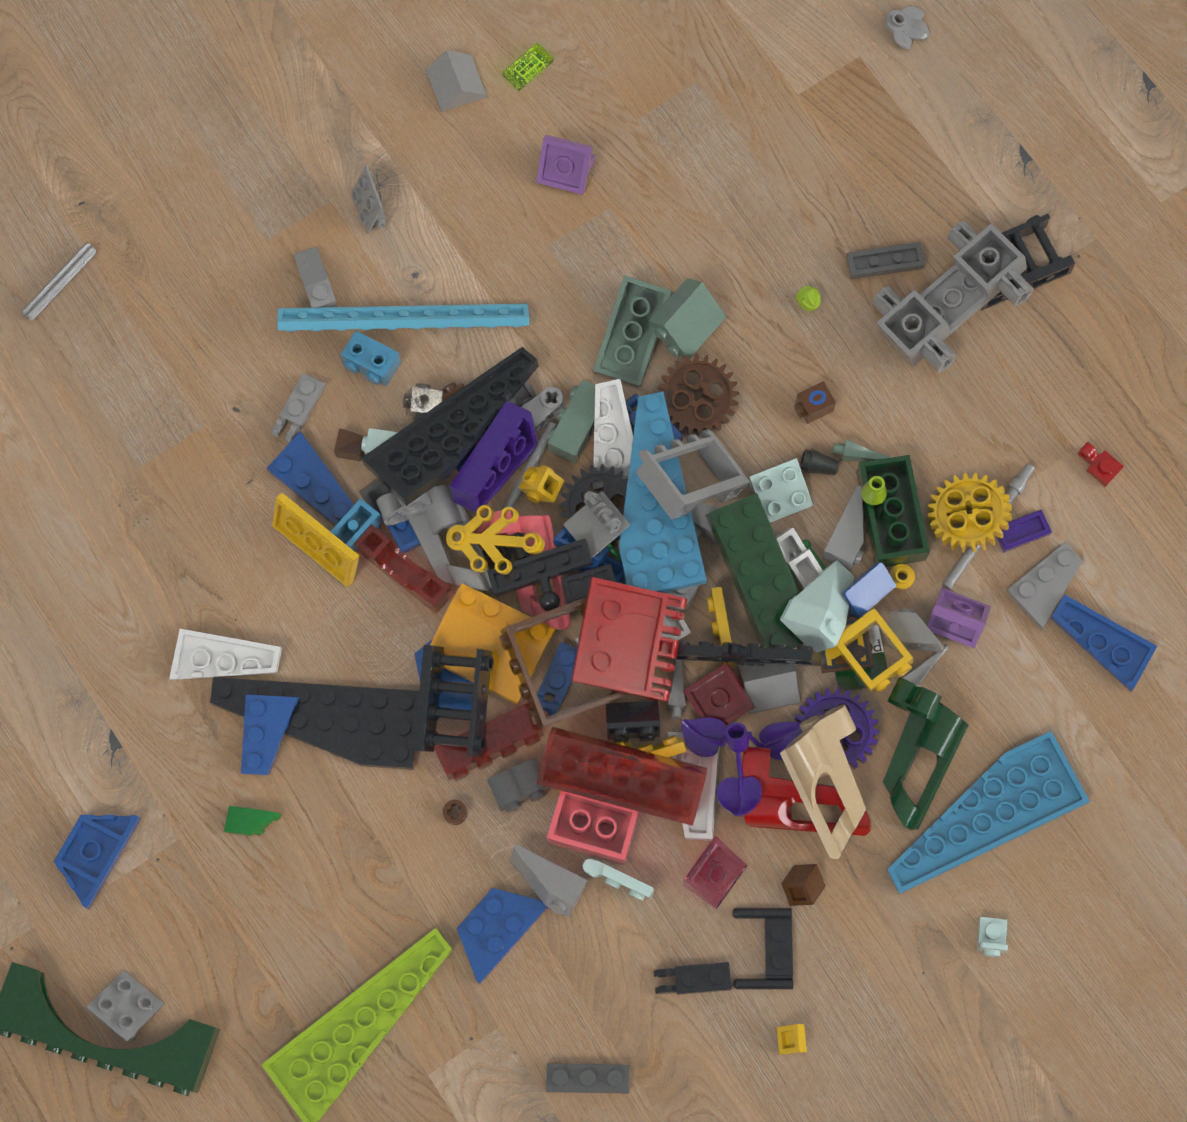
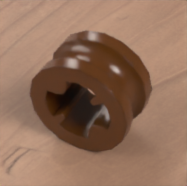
(461, 817)

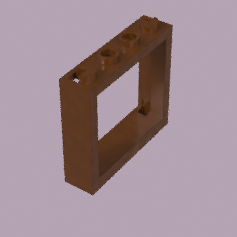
(519, 668)

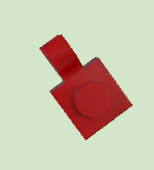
(1102, 466)

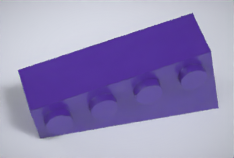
(495, 457)

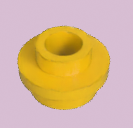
(902, 584)

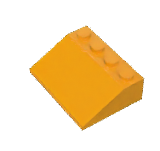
(475, 623)

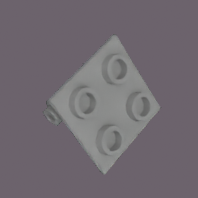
(368, 202)
(597, 522)
(125, 1006)

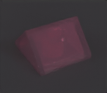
(714, 873)

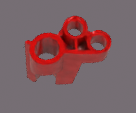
(779, 794)

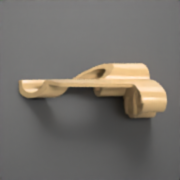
(819, 754)

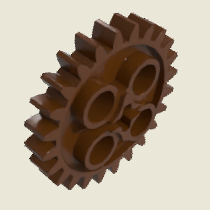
(708, 375)

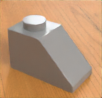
(913, 631)

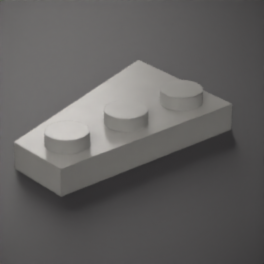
(1045, 584)

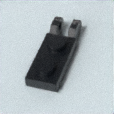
(696, 979)

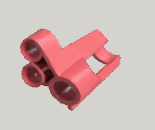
(528, 596)

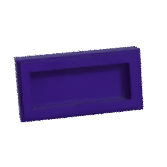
(1024, 530)

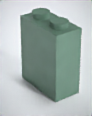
(687, 319)

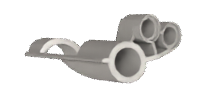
(428, 518)

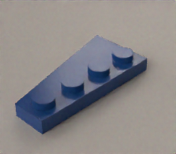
(1110, 644)

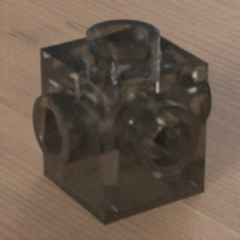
(421, 392)

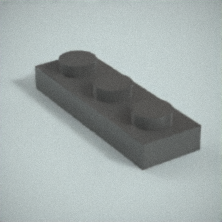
(885, 260)
(587, 1078)

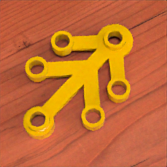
(490, 539)

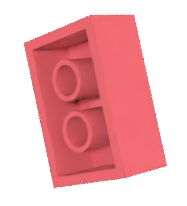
(592, 827)

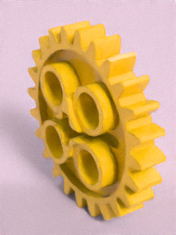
(971, 532)

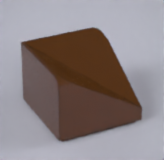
(348, 445)

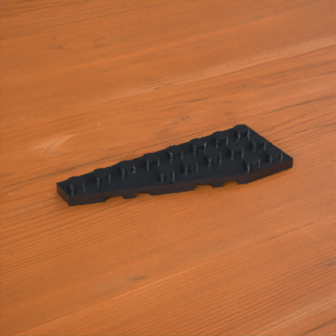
(442, 437)
(348, 721)

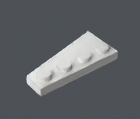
(611, 430)

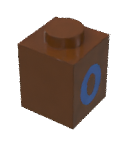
(814, 403)

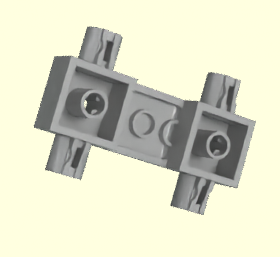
(953, 296)

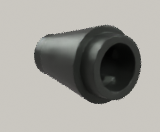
(818, 463)

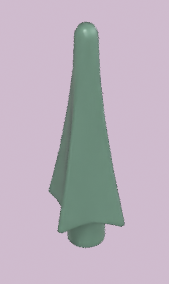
(853, 452)

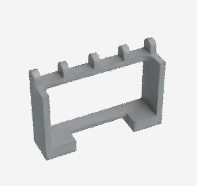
(715, 455)

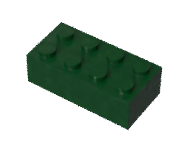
(897, 523)

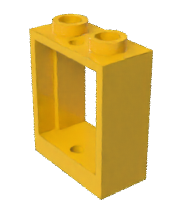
(858, 629)

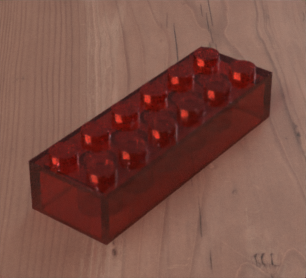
(622, 776)

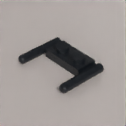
(777, 949)

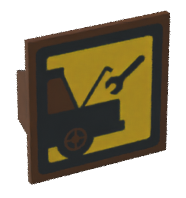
(860, 649)

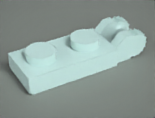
(616, 879)

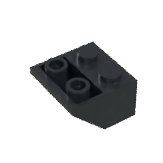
(633, 720)

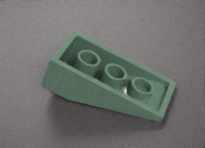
(629, 335)

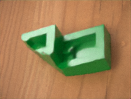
(248, 820)

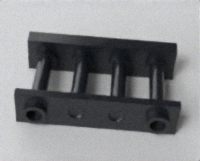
(1036, 276)
(428, 702)

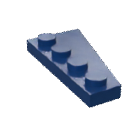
(310, 479)

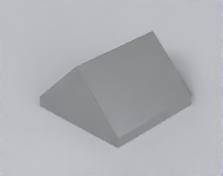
(455, 80)
(770, 685)

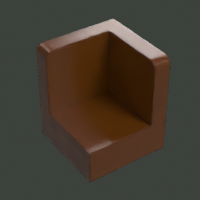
(803, 884)

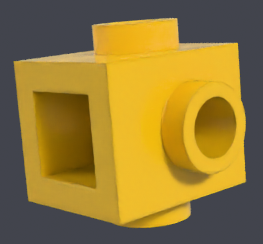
(541, 484)

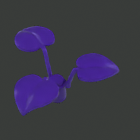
(706, 735)

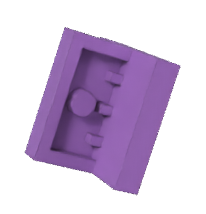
(564, 164)
(958, 617)

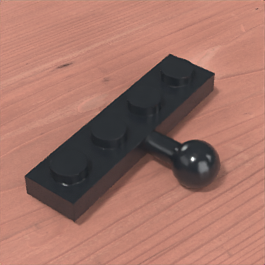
(540, 569)

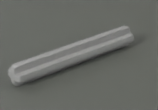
(59, 281)

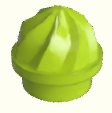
(808, 298)

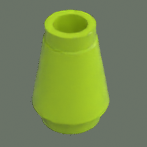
(874, 491)

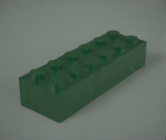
(756, 568)

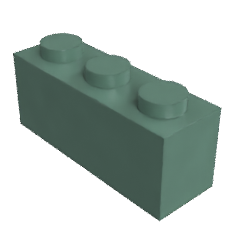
(575, 424)

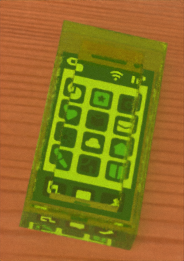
(528, 66)

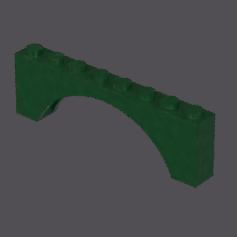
(174, 1060)

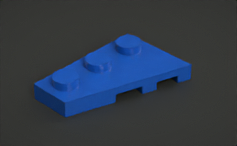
(263, 731)

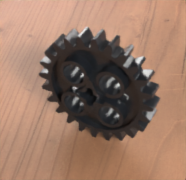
(613, 486)

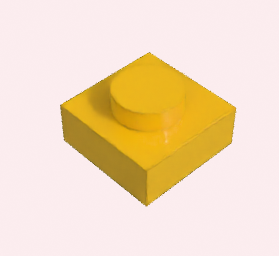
(791, 1039)

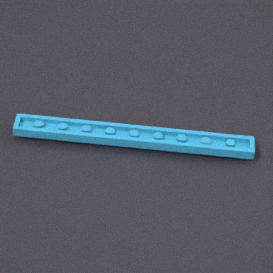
(402, 317)

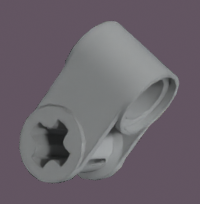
(541, 410)

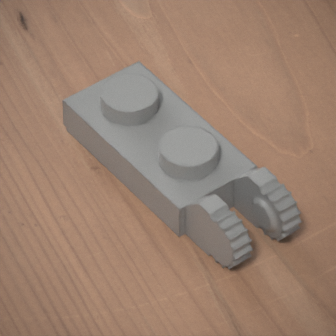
(299, 406)

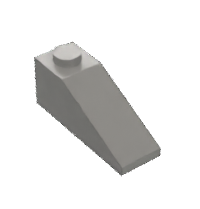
(315, 278)
(848, 535)
(552, 884)

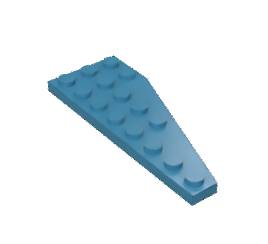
(654, 549)
(1009, 800)

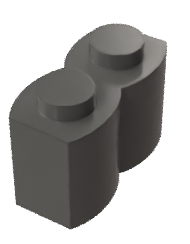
(517, 785)

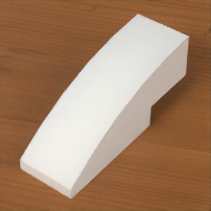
(798, 558)

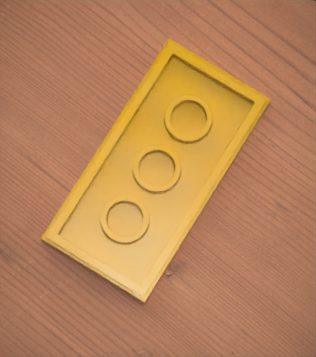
(315, 540)

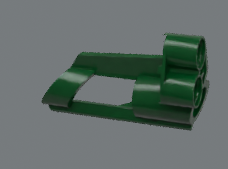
(929, 727)

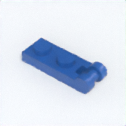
(557, 679)

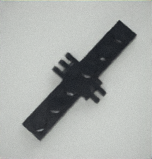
(750, 655)

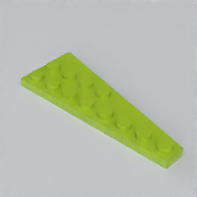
(332, 1050)

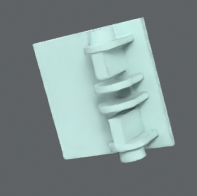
(781, 490)

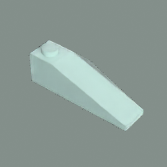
(820, 610)

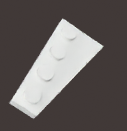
(220, 656)
(704, 820)

